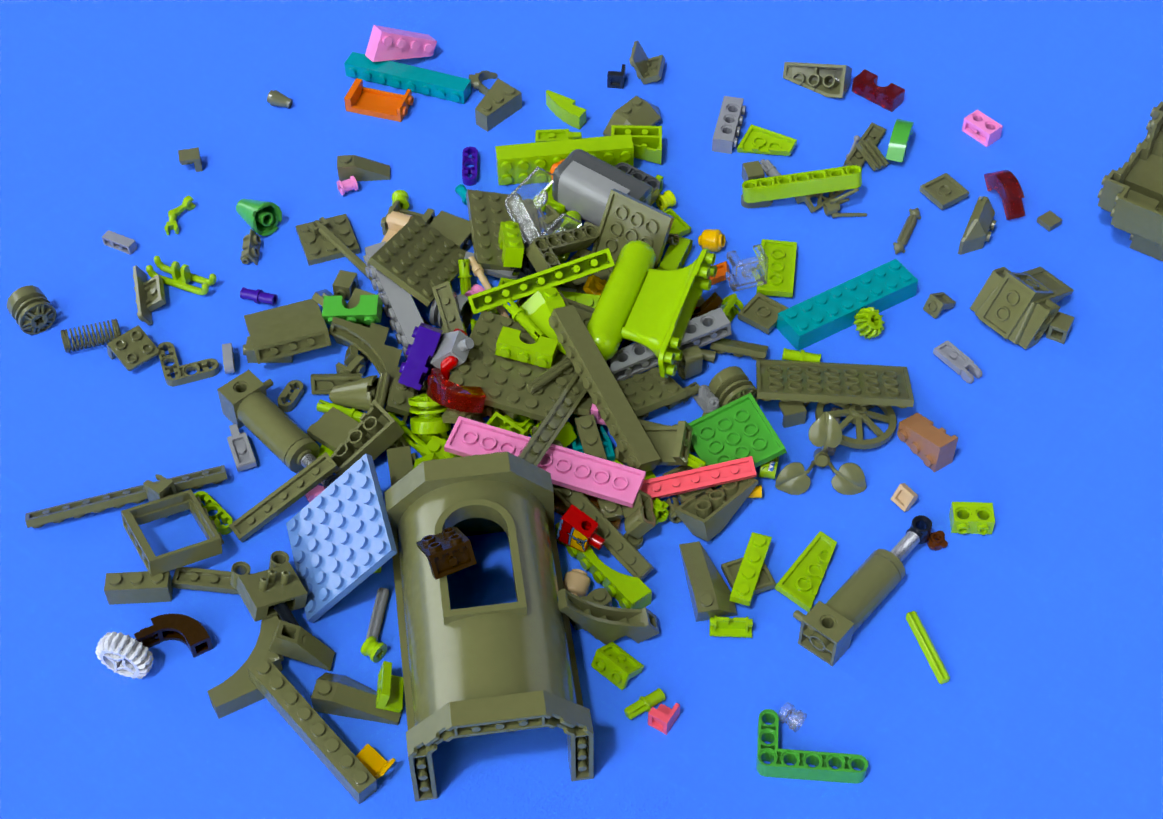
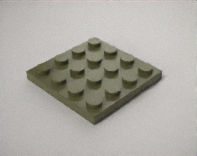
(631, 220)

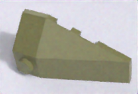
(349, 698)

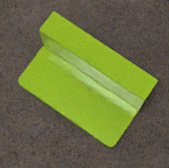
(389, 689)

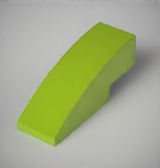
(566, 109)

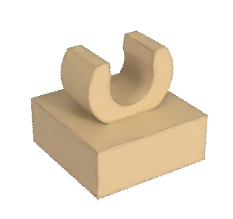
(904, 497)

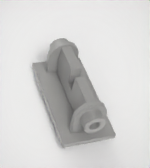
(706, 399)

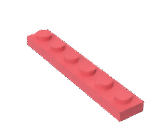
(700, 478)

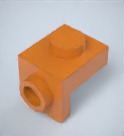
(722, 268)

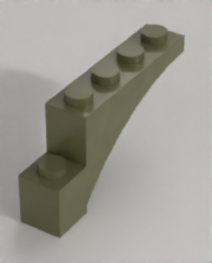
(608, 622)

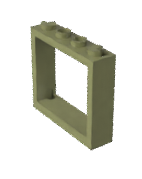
(162, 508)

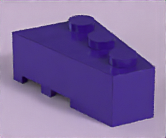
(419, 356)

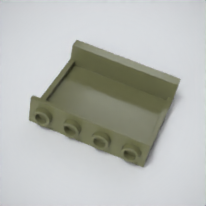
(287, 330)

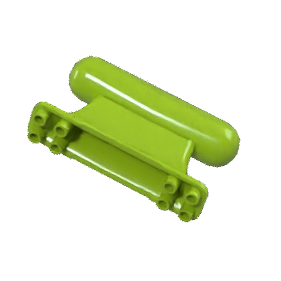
(649, 304)

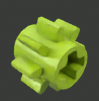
(660, 510)

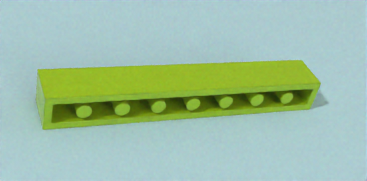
(541, 280)

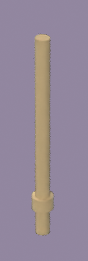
(478, 271)

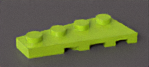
(805, 575)

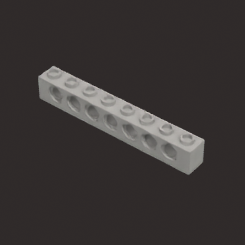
(699, 332)

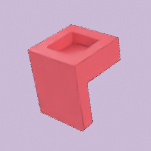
(663, 717)

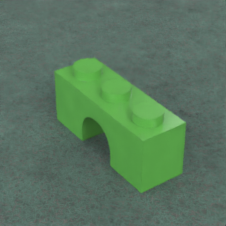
(365, 312)

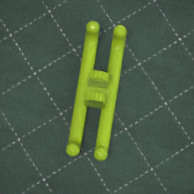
(181, 277)

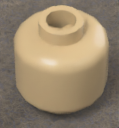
(577, 582)

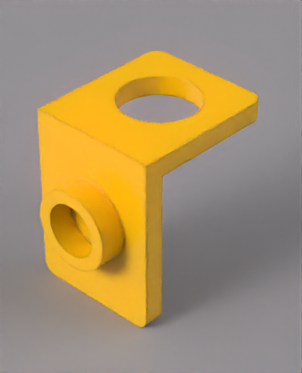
(374, 761)

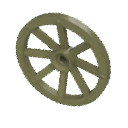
(857, 415)

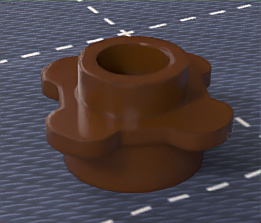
(939, 543)

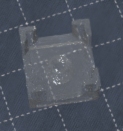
(748, 271)

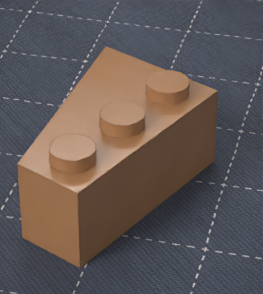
(927, 441)

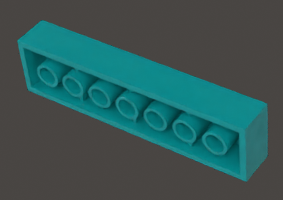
(836, 307)

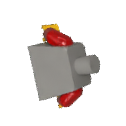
(452, 351)

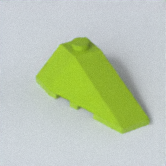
(539, 309)

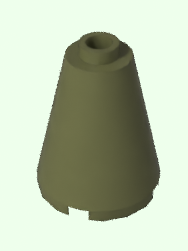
(356, 393)

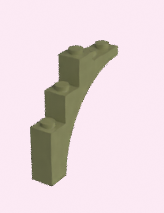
(372, 344)
(238, 689)

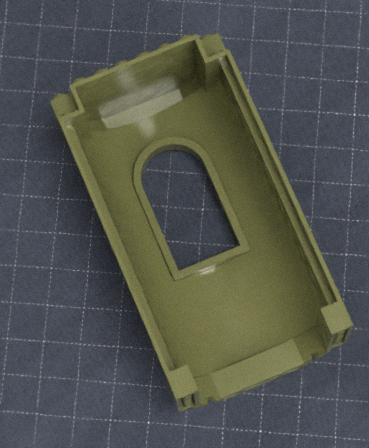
(487, 663)

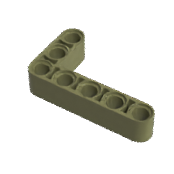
(544, 249)

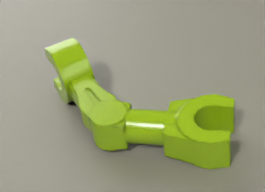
(172, 214)

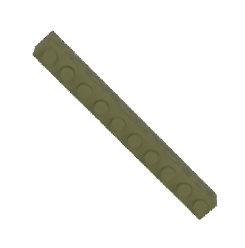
(603, 389)

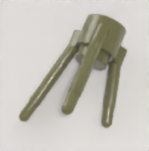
(833, 206)

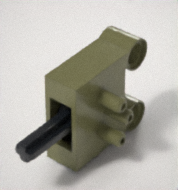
(270, 591)

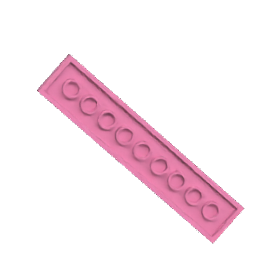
(567, 467)

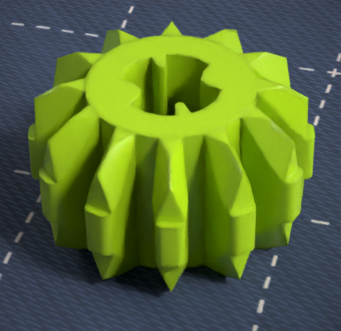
(869, 322)

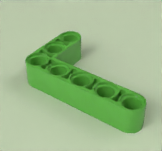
(801, 758)

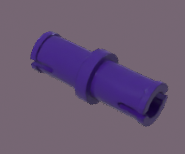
(258, 296)

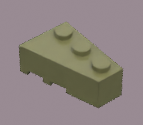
(497, 105)

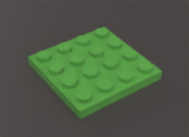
(736, 433)

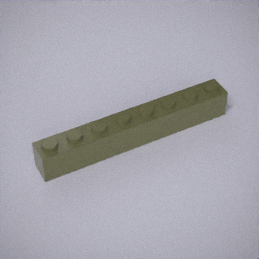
(312, 729)

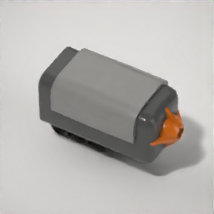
(585, 184)

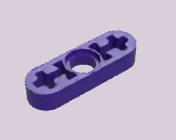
(470, 170)

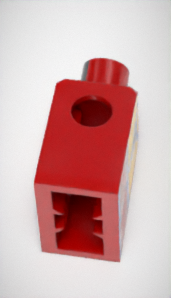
(579, 530)

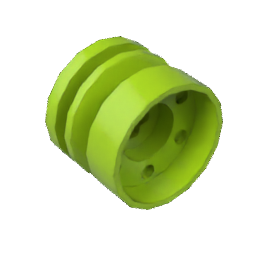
(429, 416)

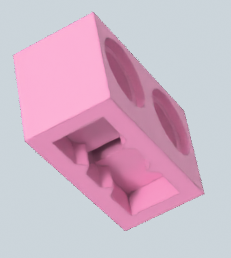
(982, 128)

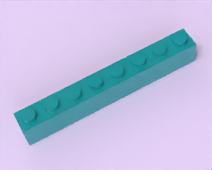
(409, 77)

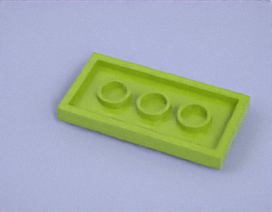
(780, 268)

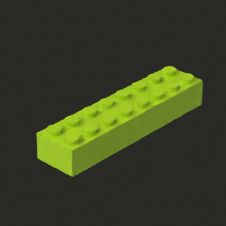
(518, 161)

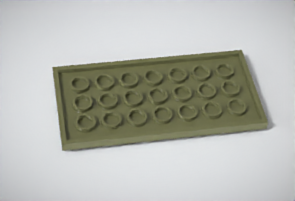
(833, 383)

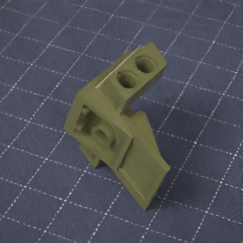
(1020, 303)

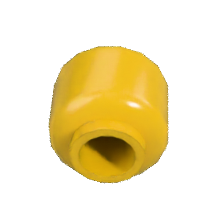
(712, 240)

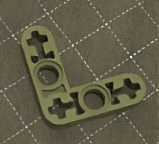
(180, 372)

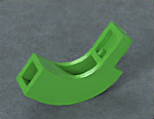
(899, 140)

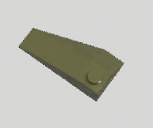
(824, 79)
(711, 512)
(706, 586)

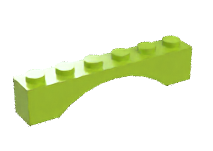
(627, 590)

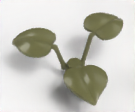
(823, 432)

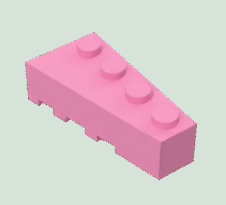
(398, 44)

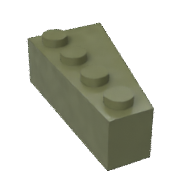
(371, 436)

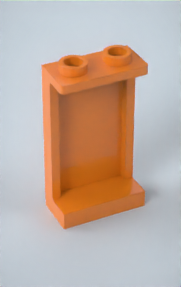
(377, 102)

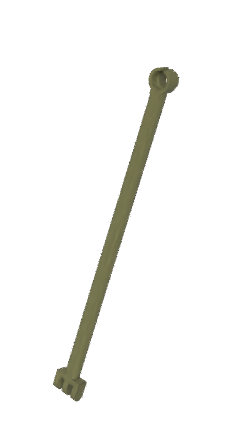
(322, 227)

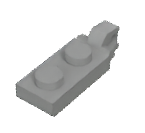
(241, 449)

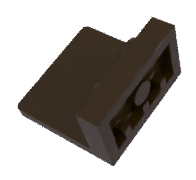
(447, 552)

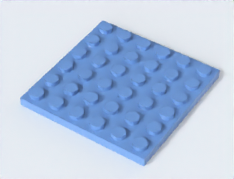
(341, 537)

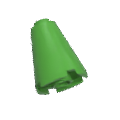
(260, 215)

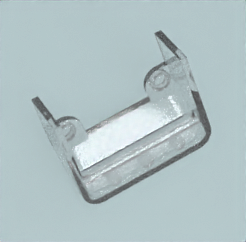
(525, 208)

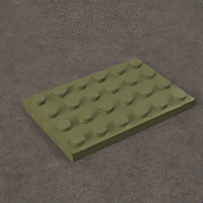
(485, 214)
(418, 259)

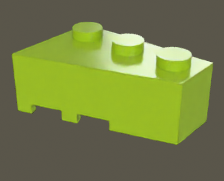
(646, 140)

